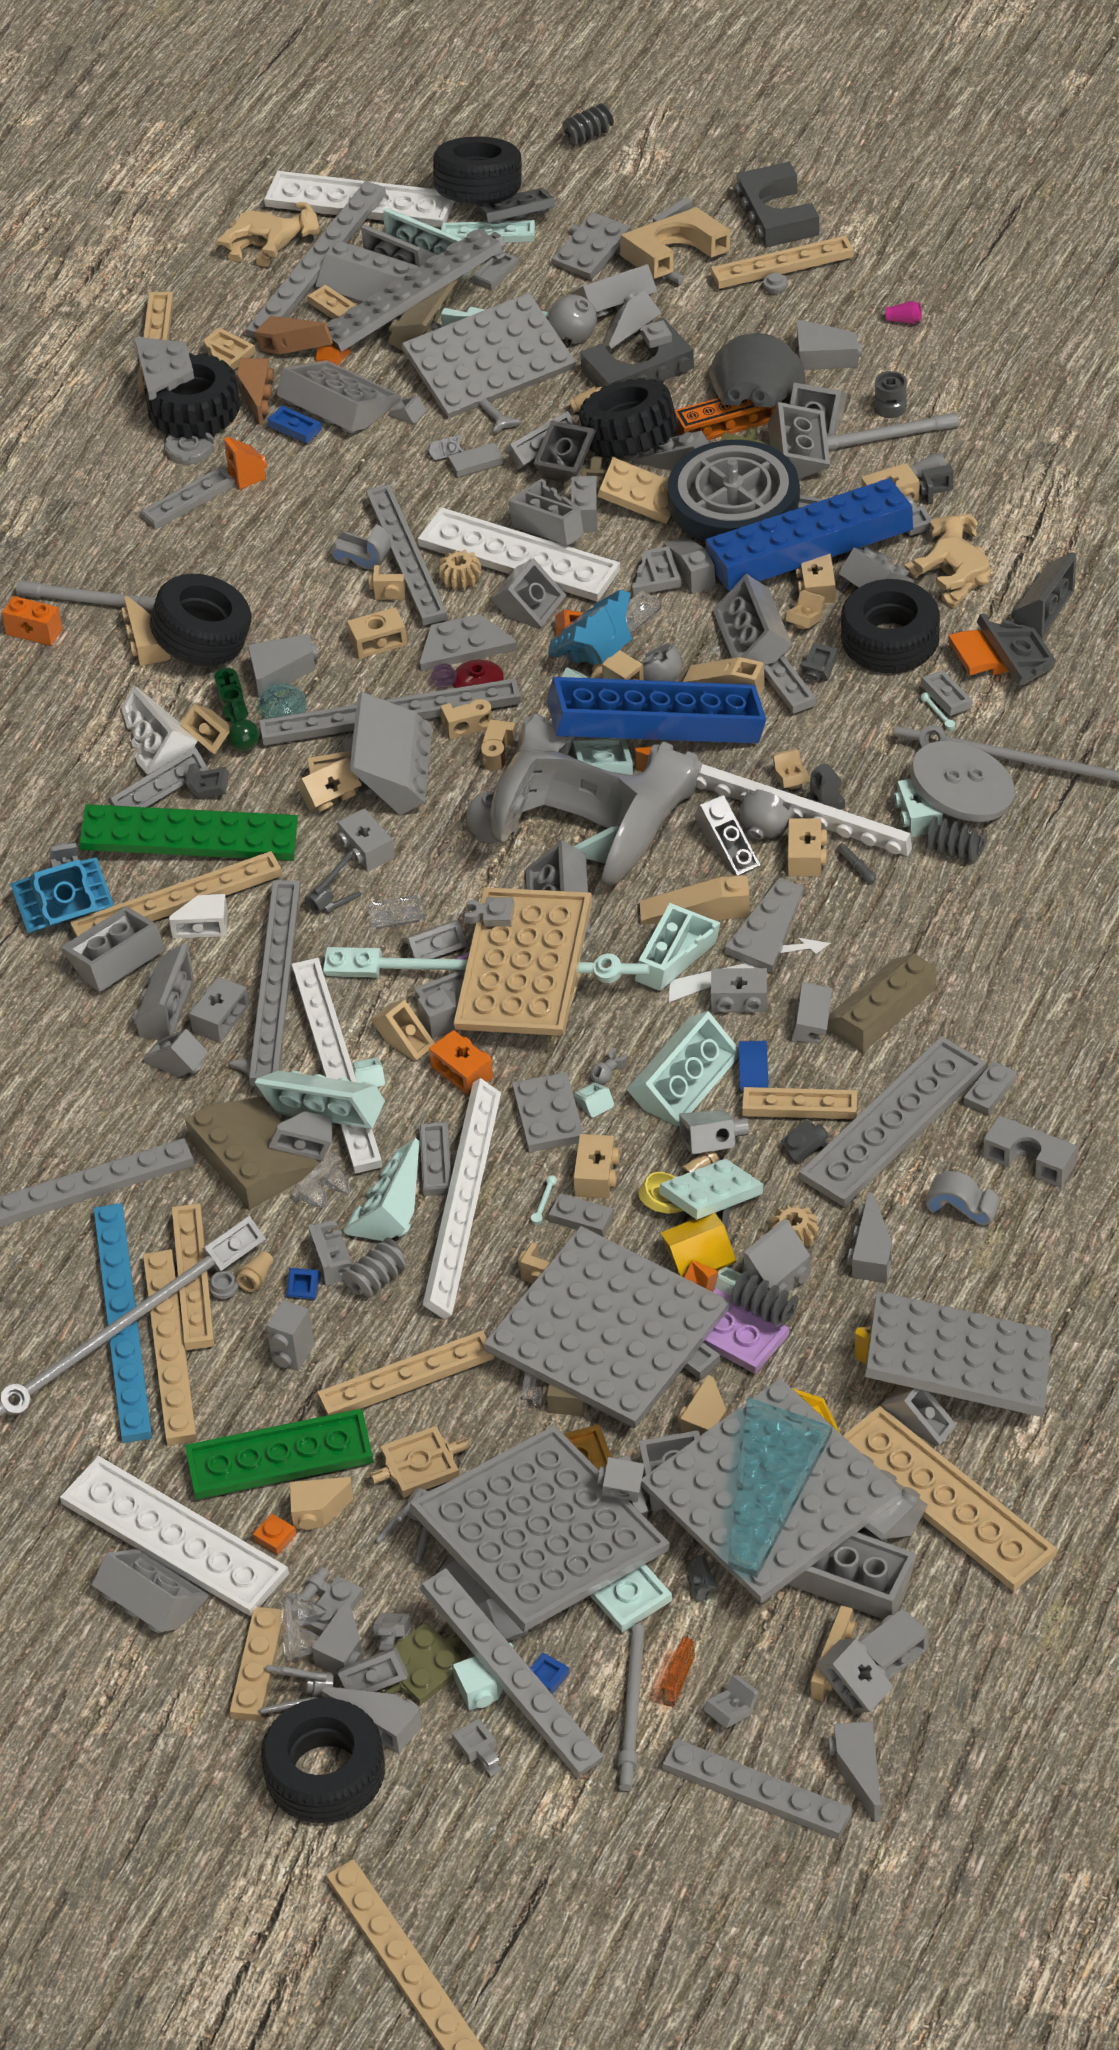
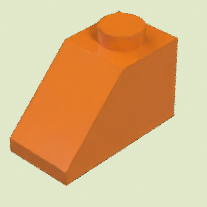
(244, 463)

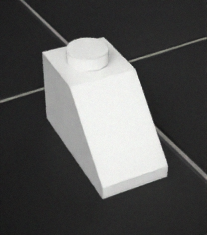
(201, 917)

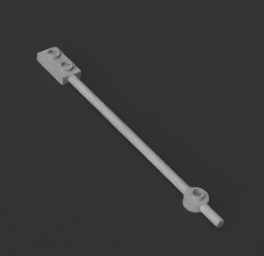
(1010, 754)
(218, 1254)

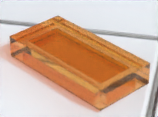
(678, 1672)

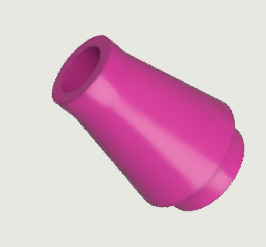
(905, 312)

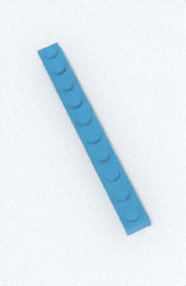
(125, 1345)

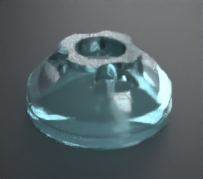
(274, 706)

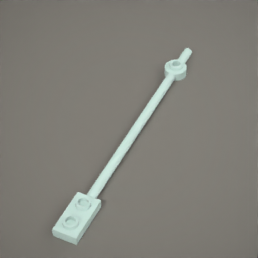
(368, 961)

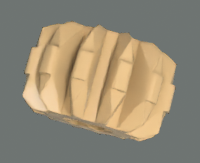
(459, 569)
(801, 1220)

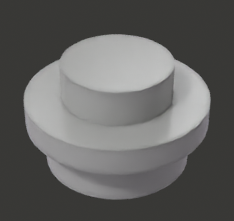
(775, 283)
(223, 1285)

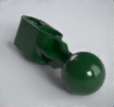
(243, 733)

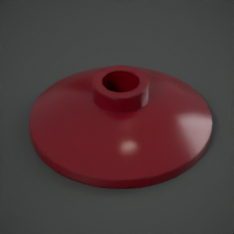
(477, 672)

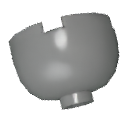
(573, 318)
(662, 663)
(764, 814)
(479, 817)

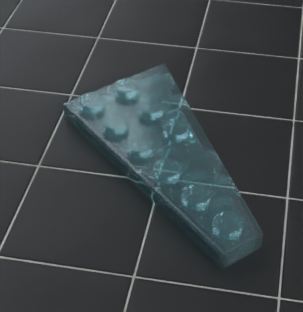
(773, 1470)

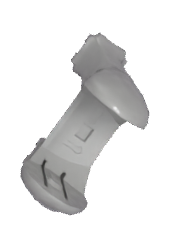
(637, 803)

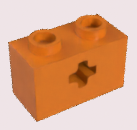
(32, 620)
(460, 1061)

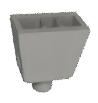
(710, 1130)

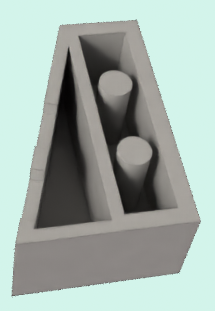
(546, 514)

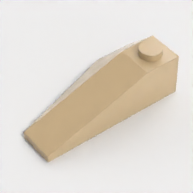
(714, 898)

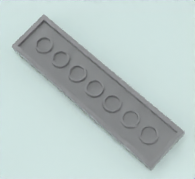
(412, 288)
(892, 1121)

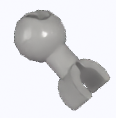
(602, 1072)

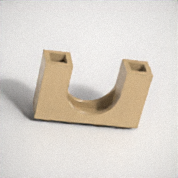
(690, 227)

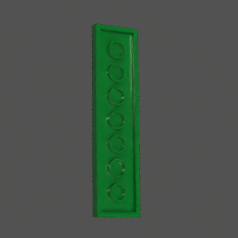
(188, 832)

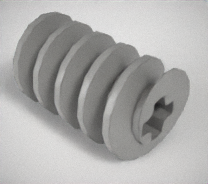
(375, 1268)

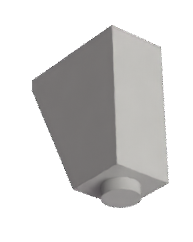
(826, 346)
(281, 661)

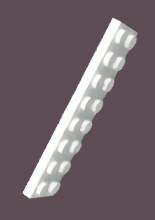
(331, 194)
(507, 548)
(174, 1535)

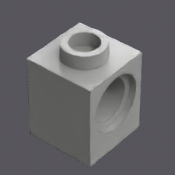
(621, 1479)

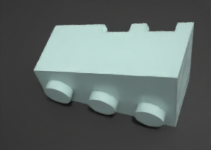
(676, 944)

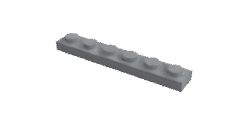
(757, 1789)

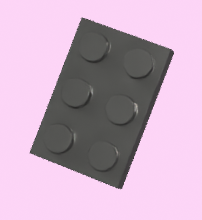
(517, 206)

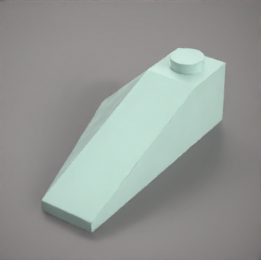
(390, 1199)

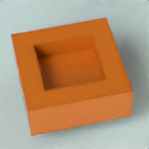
(274, 1534)

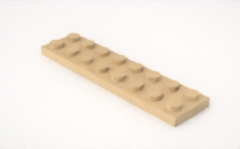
(954, 1500)

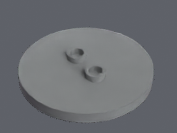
(962, 781)

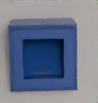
(303, 1283)

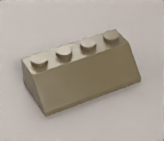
(421, 317)
(883, 1001)

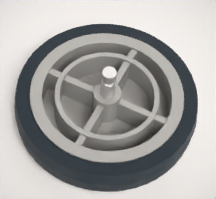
(730, 487)

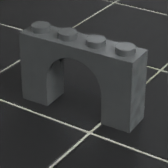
(774, 224)
(667, 362)

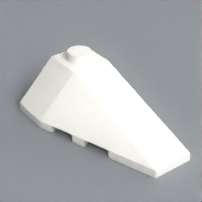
(154, 731)

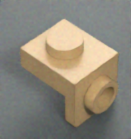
(387, 585)
(807, 611)
(789, 769)
(531, 1264)

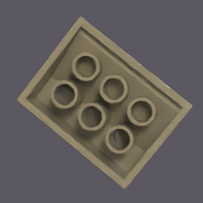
(235, 1144)

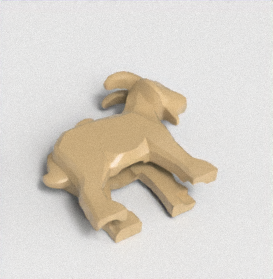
(267, 231)
(956, 557)

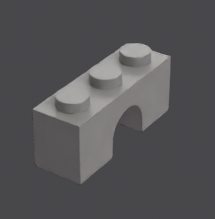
(1011, 1140)

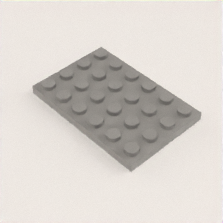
(488, 355)
(958, 1354)

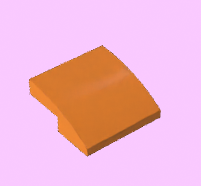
(976, 652)

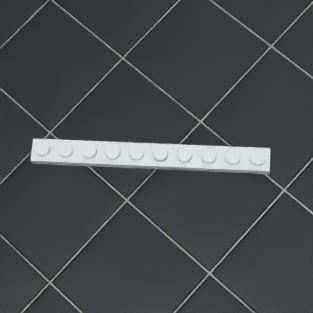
(832, 819)
(333, 1055)
(461, 1199)

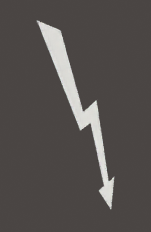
(691, 984)

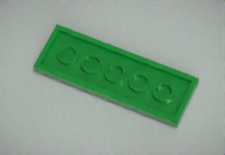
(279, 1453)

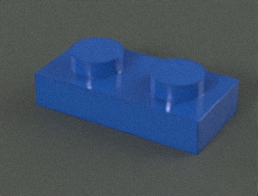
(294, 424)

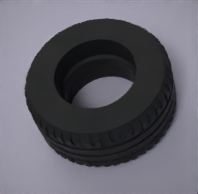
(477, 170)
(200, 619)
(884, 648)
(330, 1795)

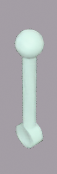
(949, 724)
(536, 1218)

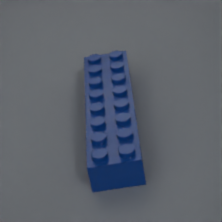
(811, 532)
(655, 710)

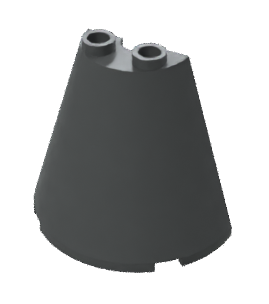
(755, 369)

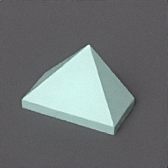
(598, 846)

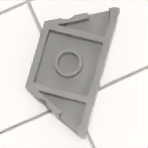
(163, 364)
(464, 641)

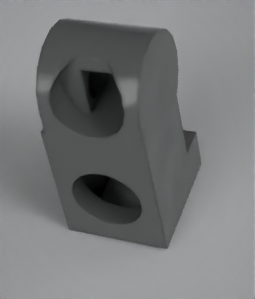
(825, 787)

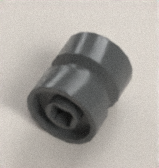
(890, 394)

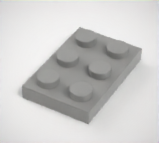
(590, 246)
(547, 1111)

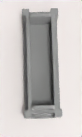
(527, 447)

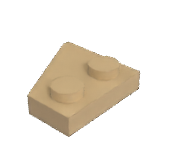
(228, 347)

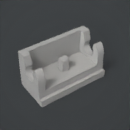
(811, 1013)
(329, 1251)

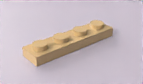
(799, 1103)
(259, 1651)

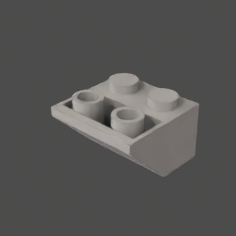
(868, 566)

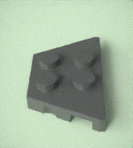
(1018, 648)

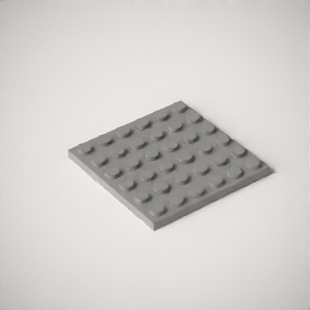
(607, 1326)
(837, 1501)
(538, 1528)

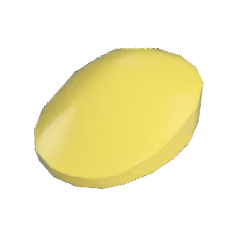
(650, 1195)

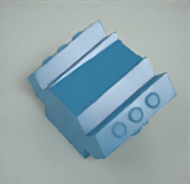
(596, 632)
(61, 894)

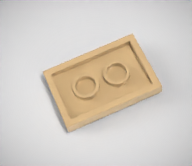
(636, 490)

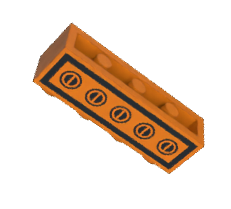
(715, 418)

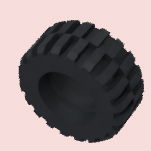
(200, 404)
(629, 417)

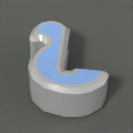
(360, 550)
(964, 1195)

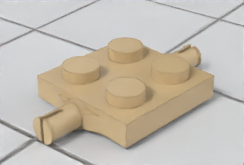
(419, 1461)

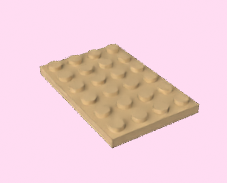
(525, 972)

